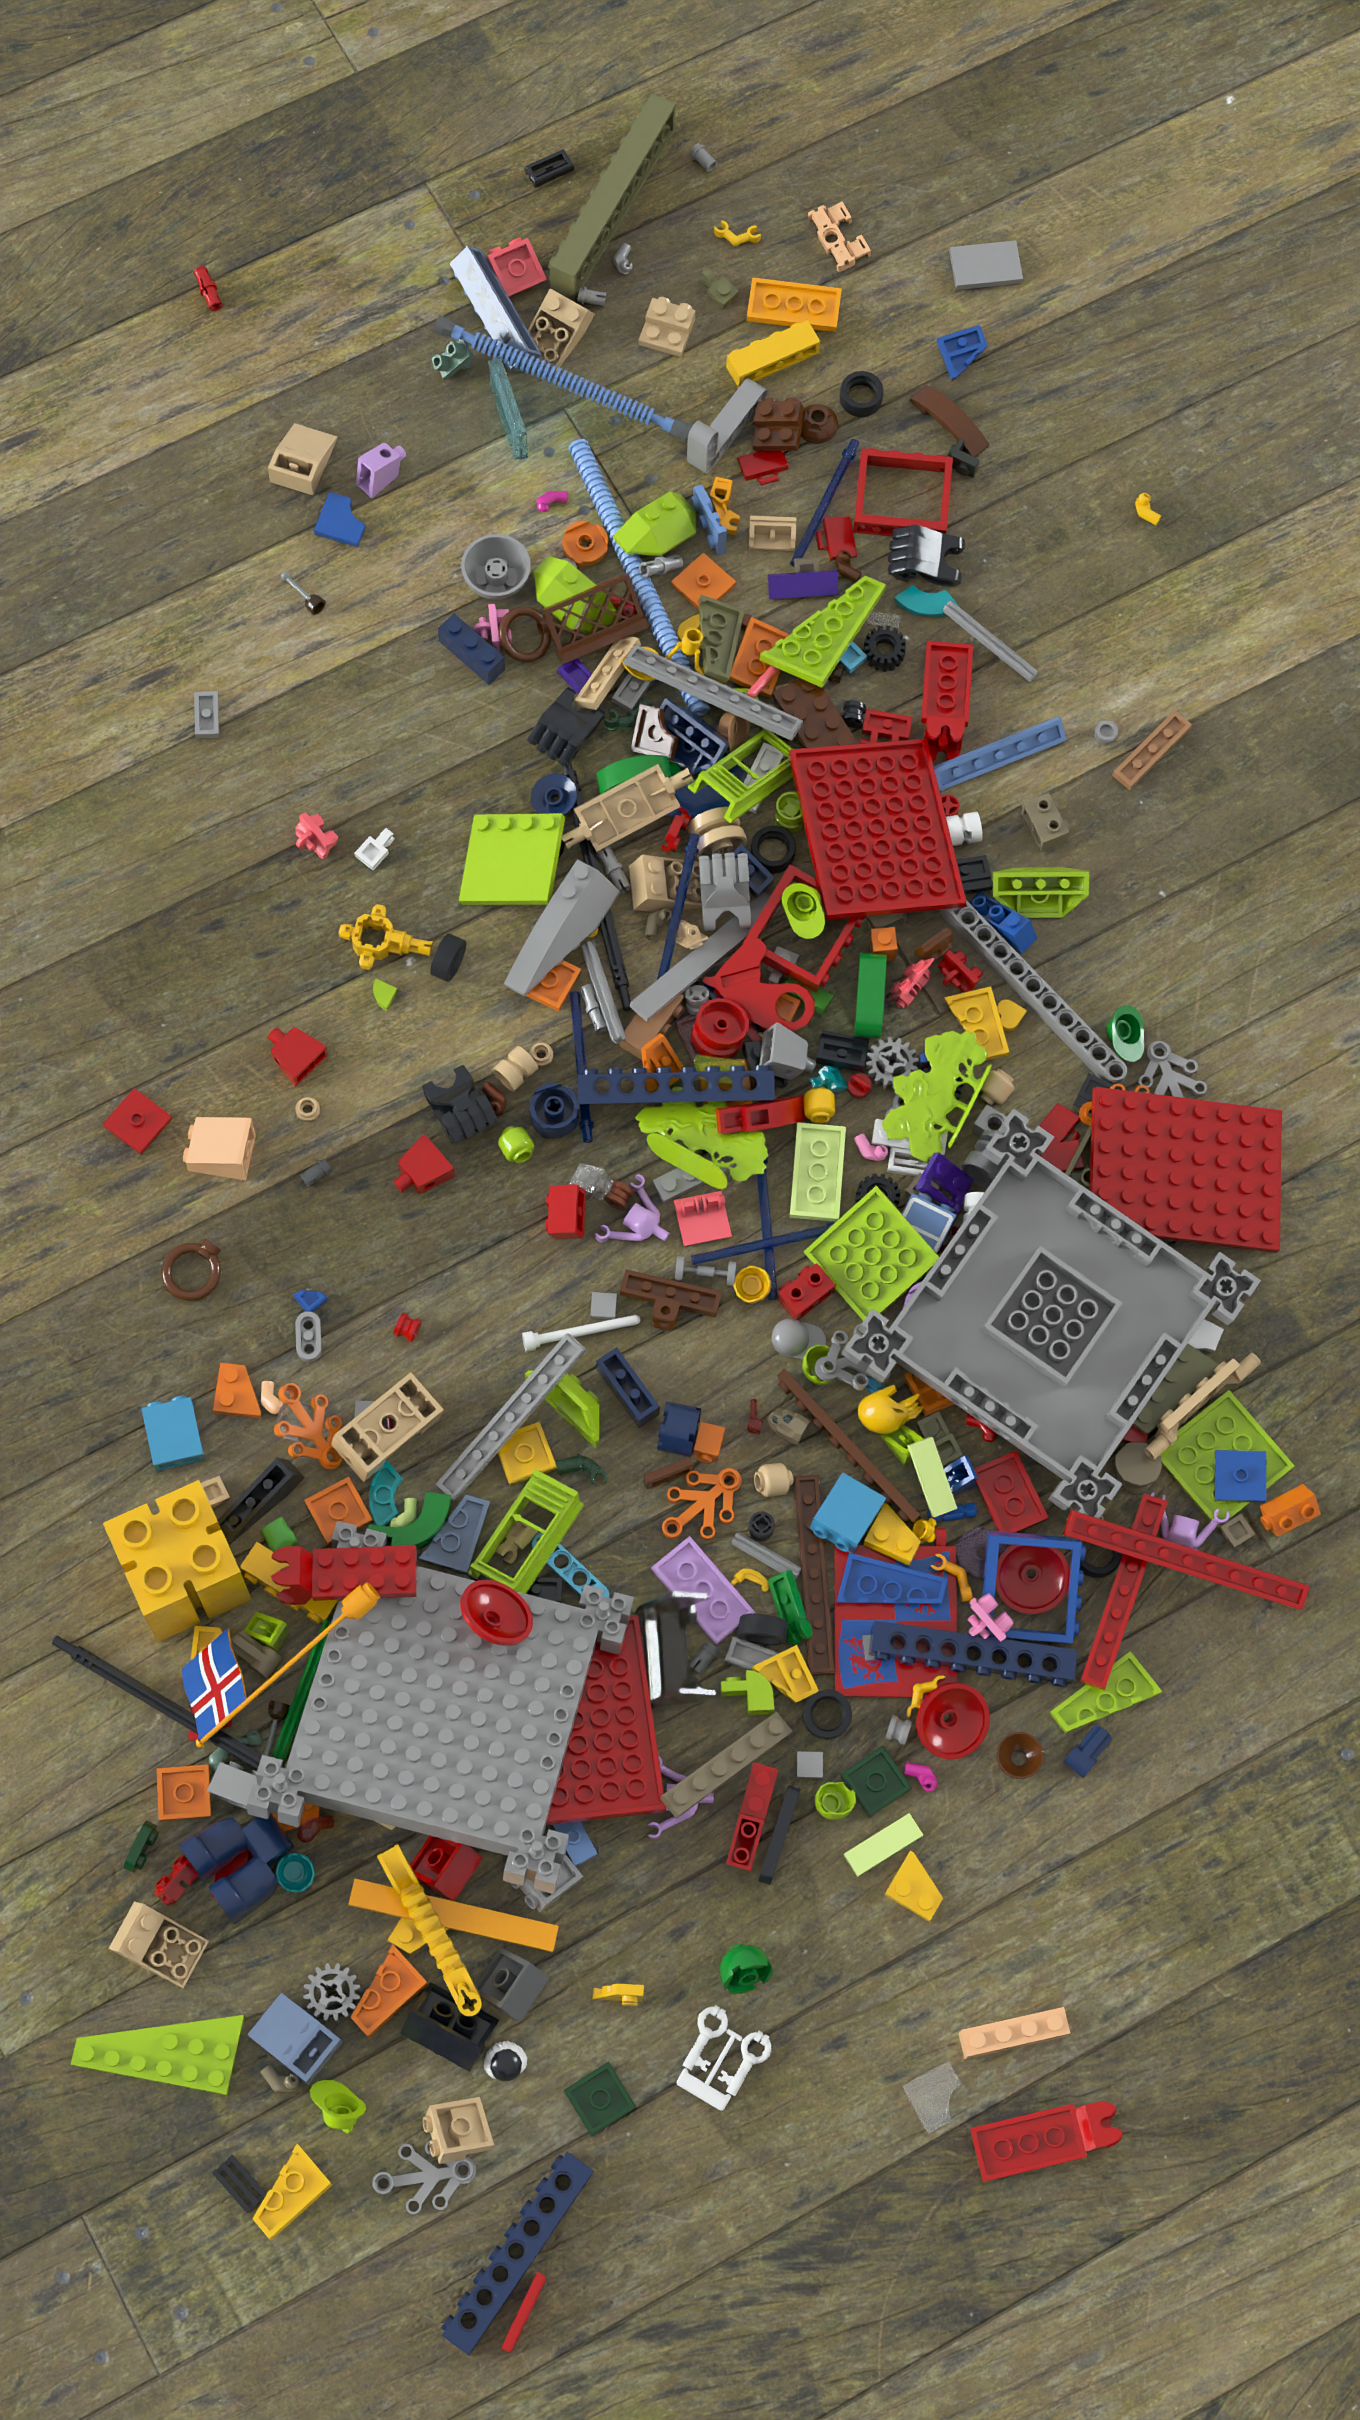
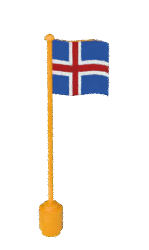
(217, 1684)

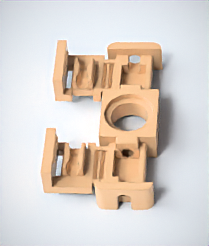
(841, 251)

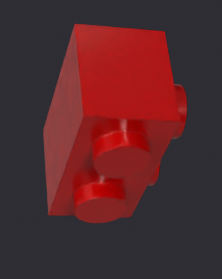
(566, 1211)
(806, 1291)

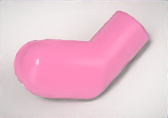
(869, 1151)

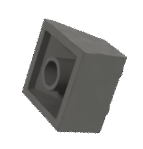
(511, 1984)

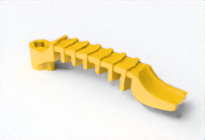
(433, 1932)

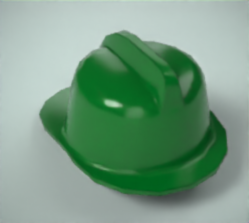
(1126, 1033)

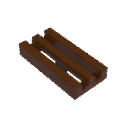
(668, 1473)

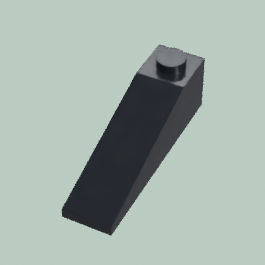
(259, 1498)

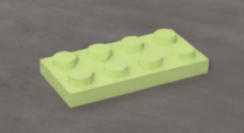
(817, 1172)

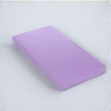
(692, 1571)

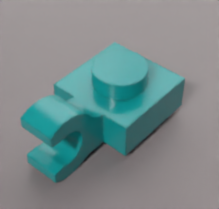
(829, 1078)

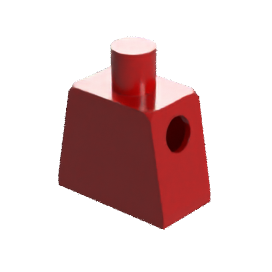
(296, 1053)
(423, 1167)

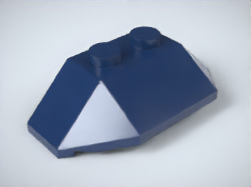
(698, 742)

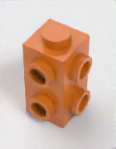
(1289, 1510)

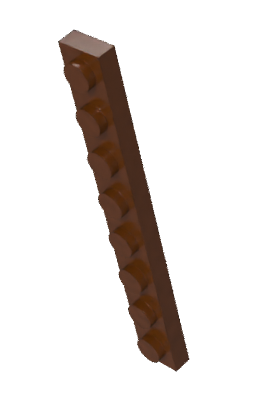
(841, 1440)

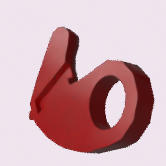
(741, 983)

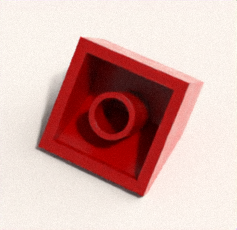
(445, 1866)

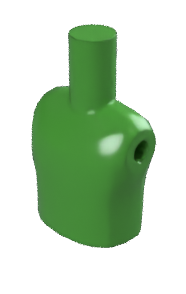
(278, 1535)

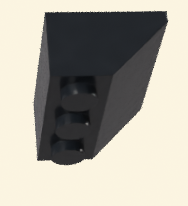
(445, 2030)

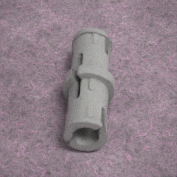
(660, 565)
(614, 869)
(593, 1008)

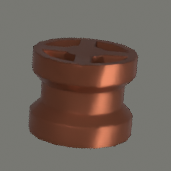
(619, 1195)

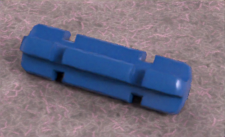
(968, 1510)

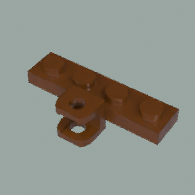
(669, 1297)

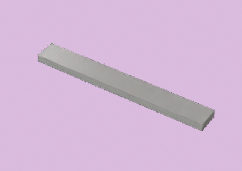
(713, 692)
(696, 964)
(511, 1416)

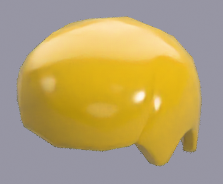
(752, 1284)

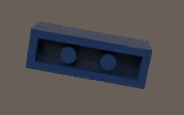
(471, 649)
(627, 1387)

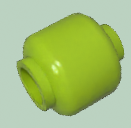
(516, 1144)

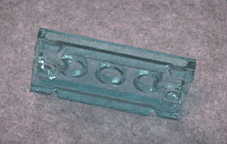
(508, 409)

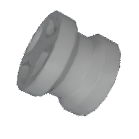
(696, 997)
(898, 1730)

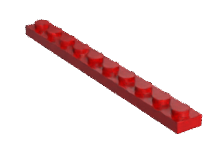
(1186, 1559)

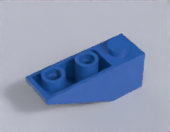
(1009, 924)

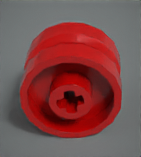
(719, 1028)

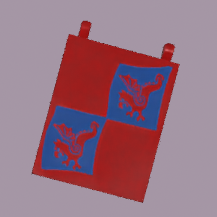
(852, 1620)

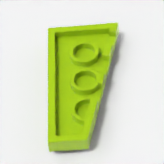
(1125, 1687)

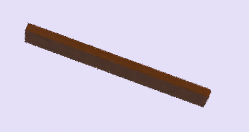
(814, 1577)

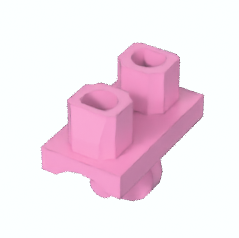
(485, 628)
(982, 1608)

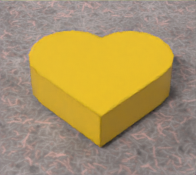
(1010, 1014)

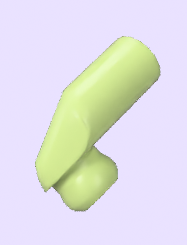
(408, 1516)

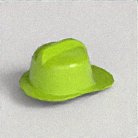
(804, 910)
(338, 2104)

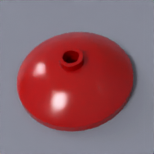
(1033, 1593)
(496, 1612)
(962, 1730)

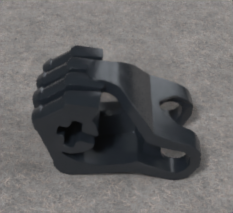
(923, 552)
(564, 729)
(460, 1107)

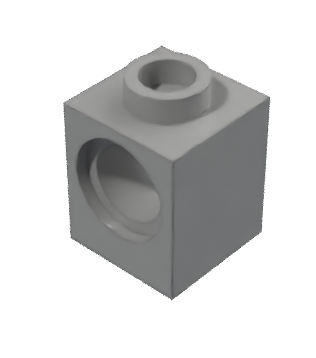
(988, 1117)

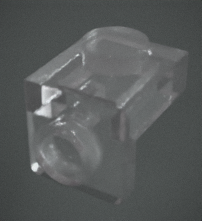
(592, 1180)

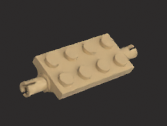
(627, 807)
(1170, 1422)

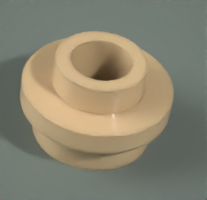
(544, 1048)
(307, 1102)

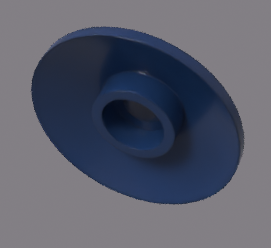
(550, 787)

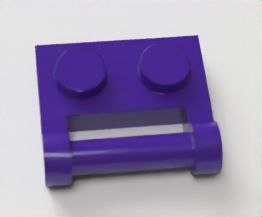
(949, 1178)

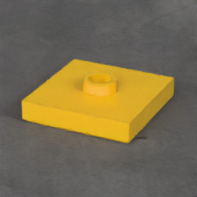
(525, 1453)

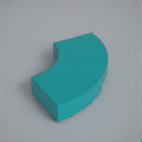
(923, 603)
(382, 1495)

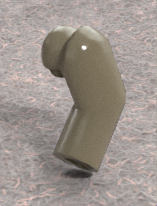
(656, 920)

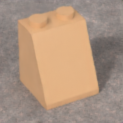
(220, 1146)

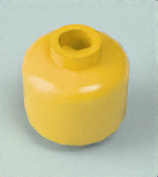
(819, 1104)

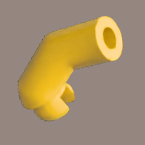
(1144, 509)

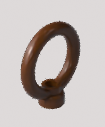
(542, 627)
(208, 1252)

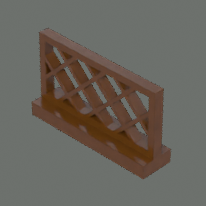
(596, 638)

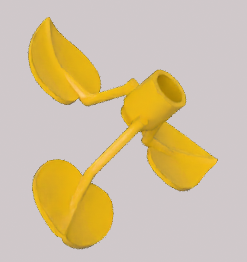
(691, 641)

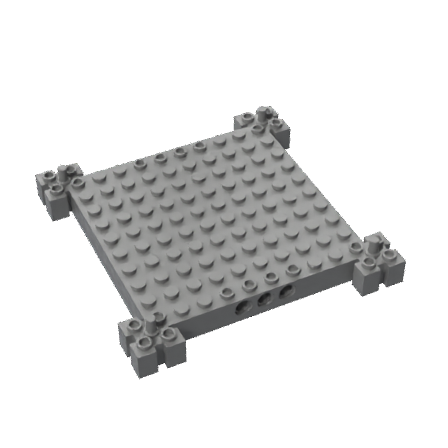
(1051, 1317)
(441, 1727)

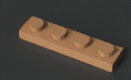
(1151, 750)

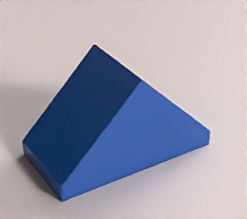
(960, 1475)

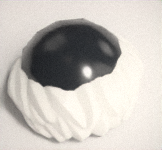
(505, 2061)

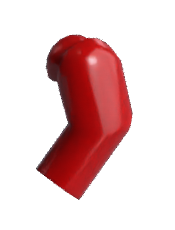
(628, 608)

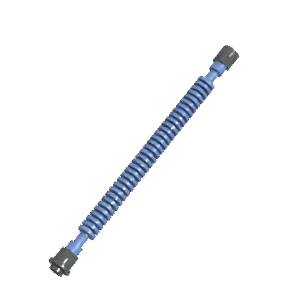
(449, 329)

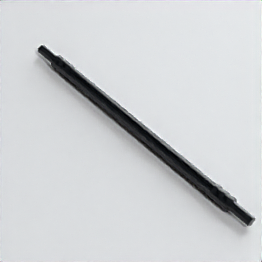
(607, 925)
(155, 1700)

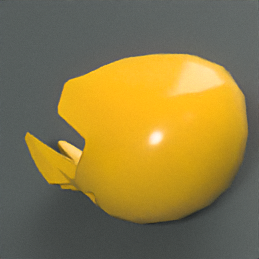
(881, 1413)

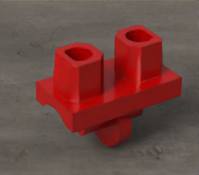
(957, 973)

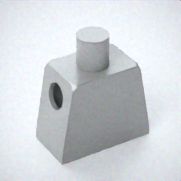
(785, 1052)

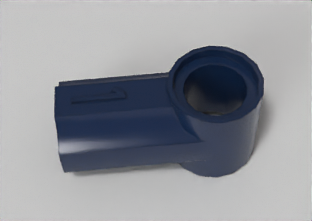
(1084, 1755)

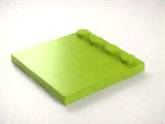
(512, 859)
(872, 1254)
(1219, 1427)

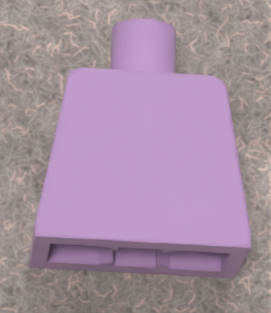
(378, 468)

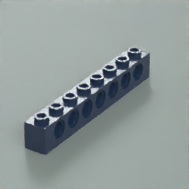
(590, 1095)
(1062, 1658)
(579, 2175)

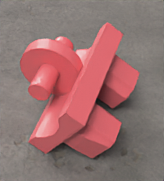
(312, 837)

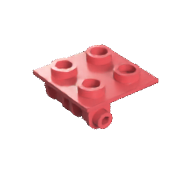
(915, 978)
(702, 1218)

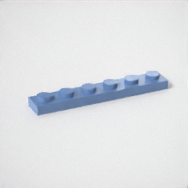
(999, 753)

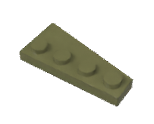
(720, 631)
(1180, 1380)

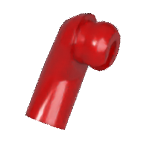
(988, 1434)

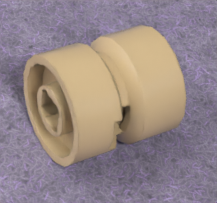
(511, 1072)

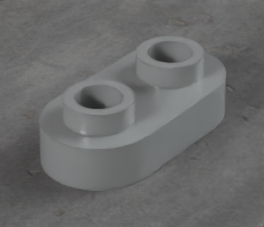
(308, 1338)

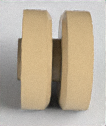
(717, 833)

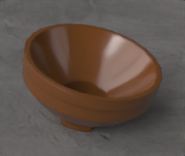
(819, 431)
(936, 946)
(1029, 1746)

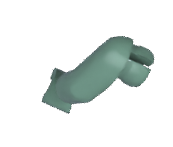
(219, 1755)

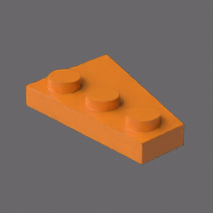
(389, 1992)

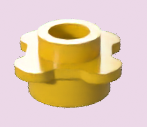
(925, 1530)

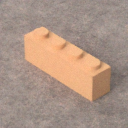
(1014, 2033)

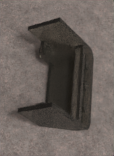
(665, 1648)

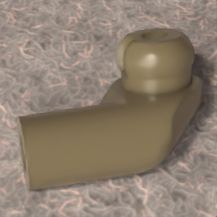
(280, 2083)

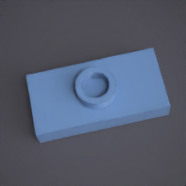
(579, 1844)

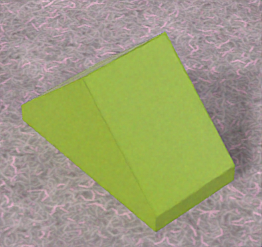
(898, 1442)
(267, 1630)

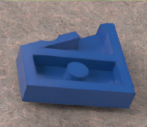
(961, 349)

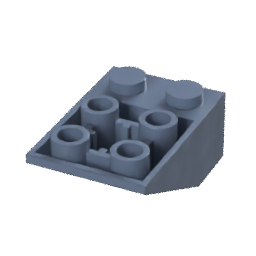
(295, 2038)

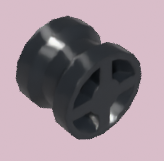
(854, 713)

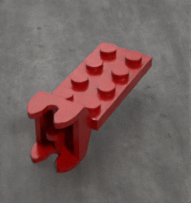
(946, 696)
(338, 1571)
(1043, 2139)

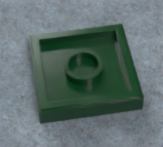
(876, 1781)
(600, 2099)

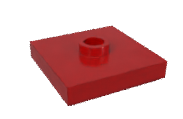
(137, 1121)

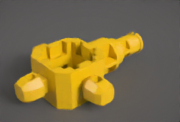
(394, 940)

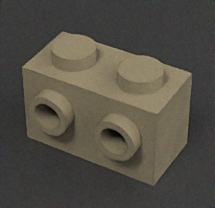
(1045, 822)

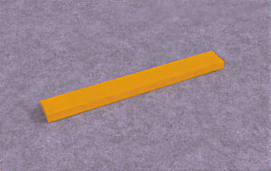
(459, 1917)

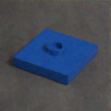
(1240, 1476)

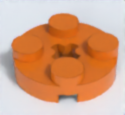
(590, 533)

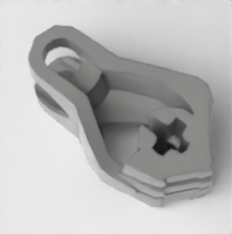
(725, 888)

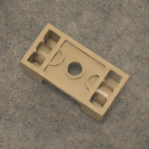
(368, 1444)

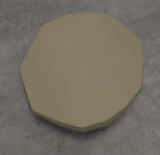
(1135, 1468)

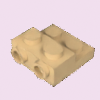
(667, 326)
(457, 2129)

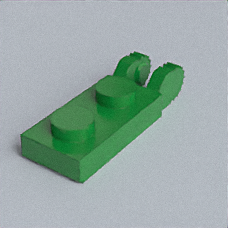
(790, 1606)

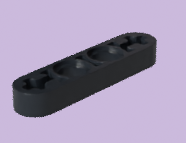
(779, 1835)

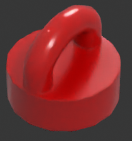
(859, 1085)

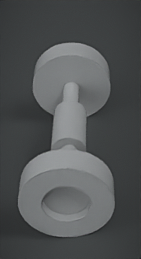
(705, 1271)

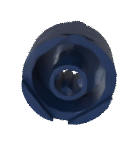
(550, 1123)
(679, 1429)

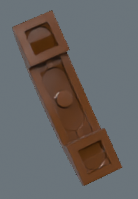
(951, 418)

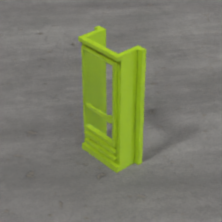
(731, 788)
(549, 1495)

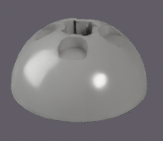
(496, 566)

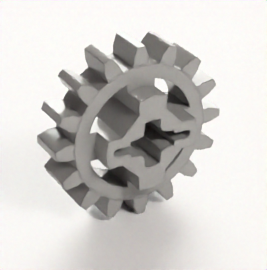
(882, 1059)
(325, 2002)

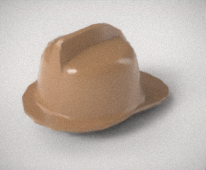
(734, 729)

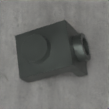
(963, 462)

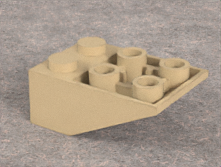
(558, 327)
(301, 458)
(656, 883)
(158, 1944)

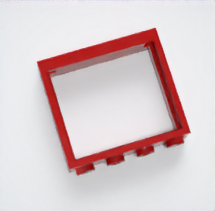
(917, 461)
(784, 966)

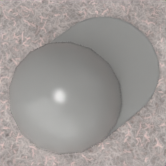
(794, 1338)

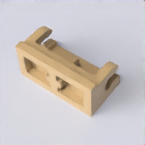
(772, 533)

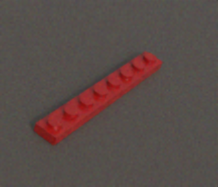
(1121, 1599)

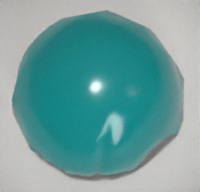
(295, 1872)

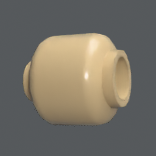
(997, 1087)
(773, 1479)

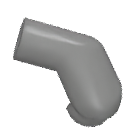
(620, 259)

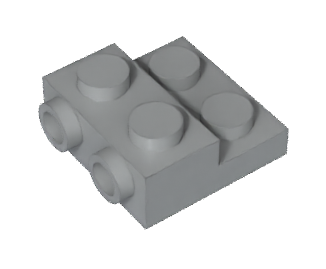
(541, 1900)

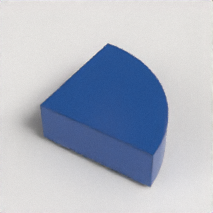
(310, 1300)

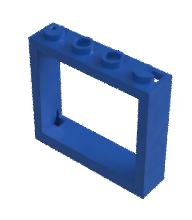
(1075, 1580)

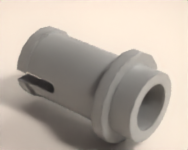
(703, 157)
(591, 297)

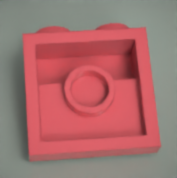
(516, 266)

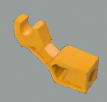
(723, 488)

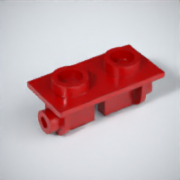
(169, 1885)

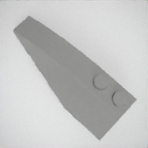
(566, 921)

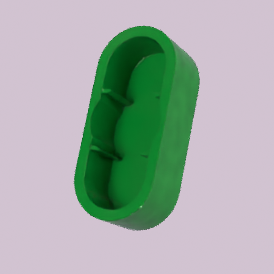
(870, 995)

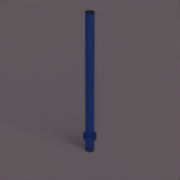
(848, 456)
(691, 850)
(586, 1124)
(767, 1231)
(760, 1244)

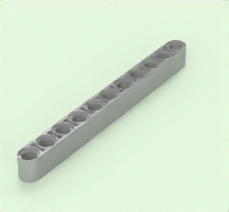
(1036, 999)

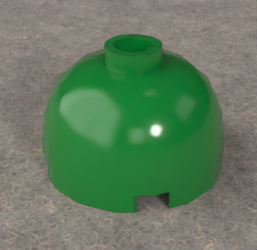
(744, 1967)

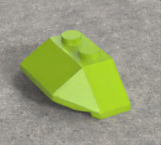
(658, 526)
(559, 580)
(1041, 890)
(576, 1406)

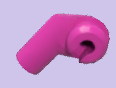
(549, 497)
(924, 1775)

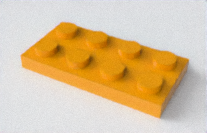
(792, 303)

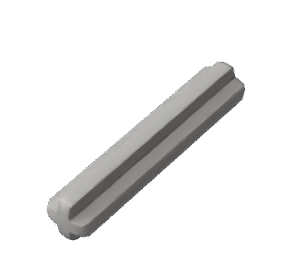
(764, 1554)

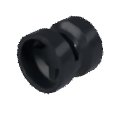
(760, 1531)

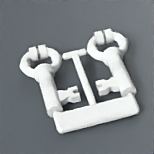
(703, 2090)

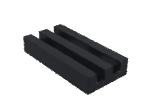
(550, 171)
(225, 2167)

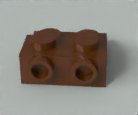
(778, 425)

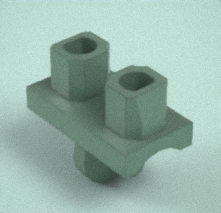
(455, 357)

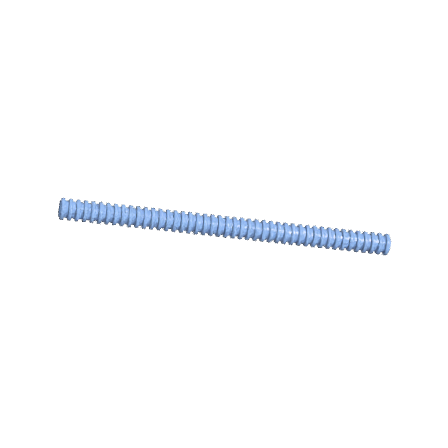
(642, 586)

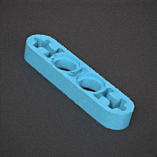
(572, 1568)

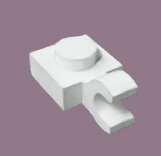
(374, 851)

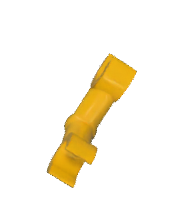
(737, 240)
(919, 1690)

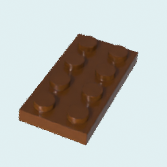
(821, 720)

